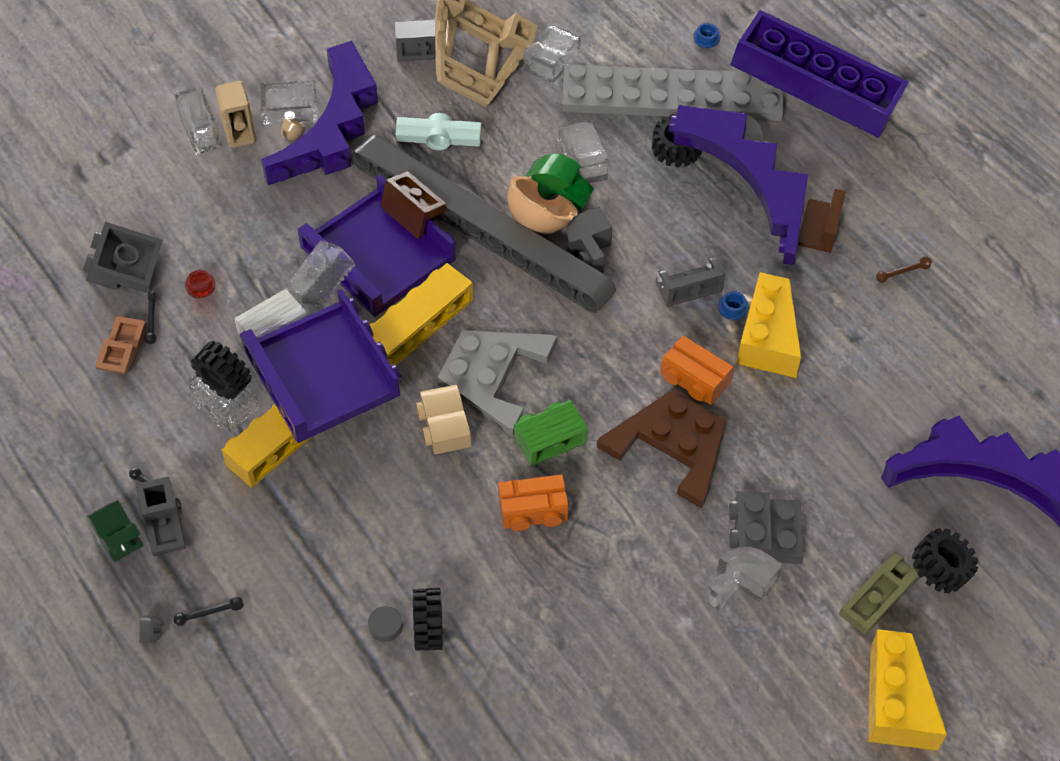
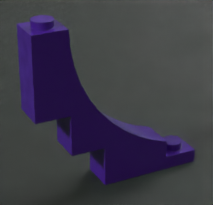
(723, 136)

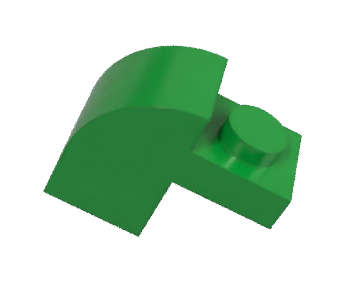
(560, 175)

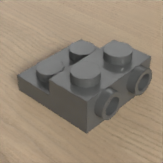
(122, 258)
(767, 525)

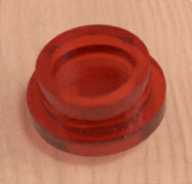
(199, 284)

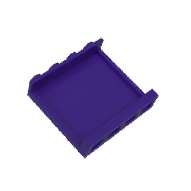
(384, 253)
(323, 368)

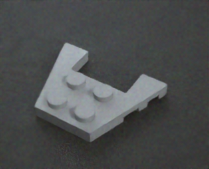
(481, 365)

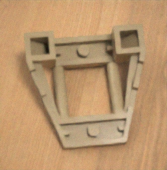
(513, 33)

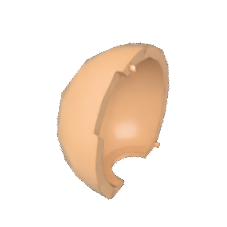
(535, 212)

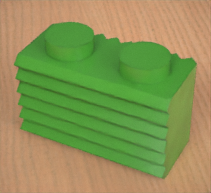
(550, 432)

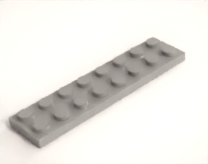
(663, 89)

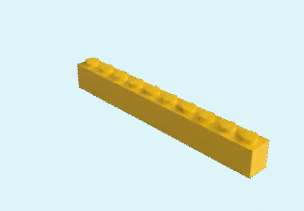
(399, 330)

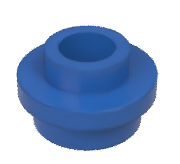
(706, 35)
(736, 300)

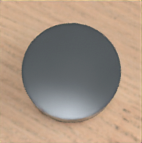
(385, 623)

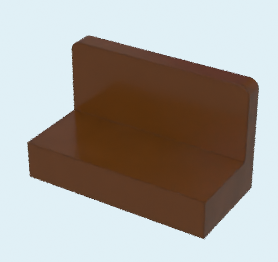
(410, 202)
(821, 223)

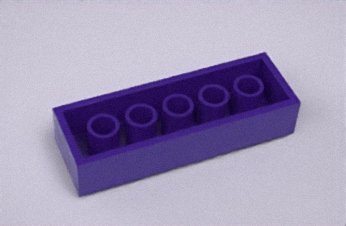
(818, 73)

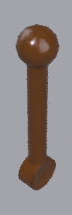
(925, 263)

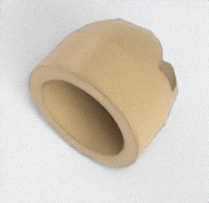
(292, 129)

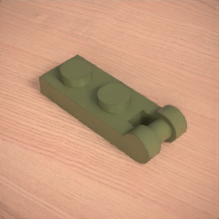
(879, 594)

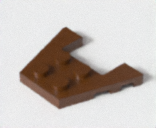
(679, 430)

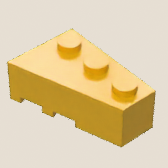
(771, 329)
(900, 695)

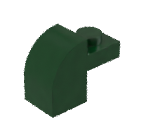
(115, 530)

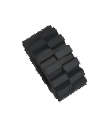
(669, 151)
(221, 370)
(955, 551)
(427, 619)

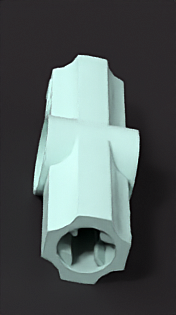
(438, 131)

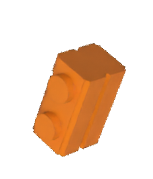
(696, 370)
(533, 502)

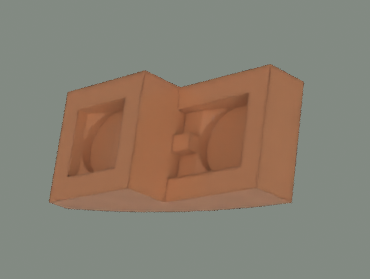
(123, 345)

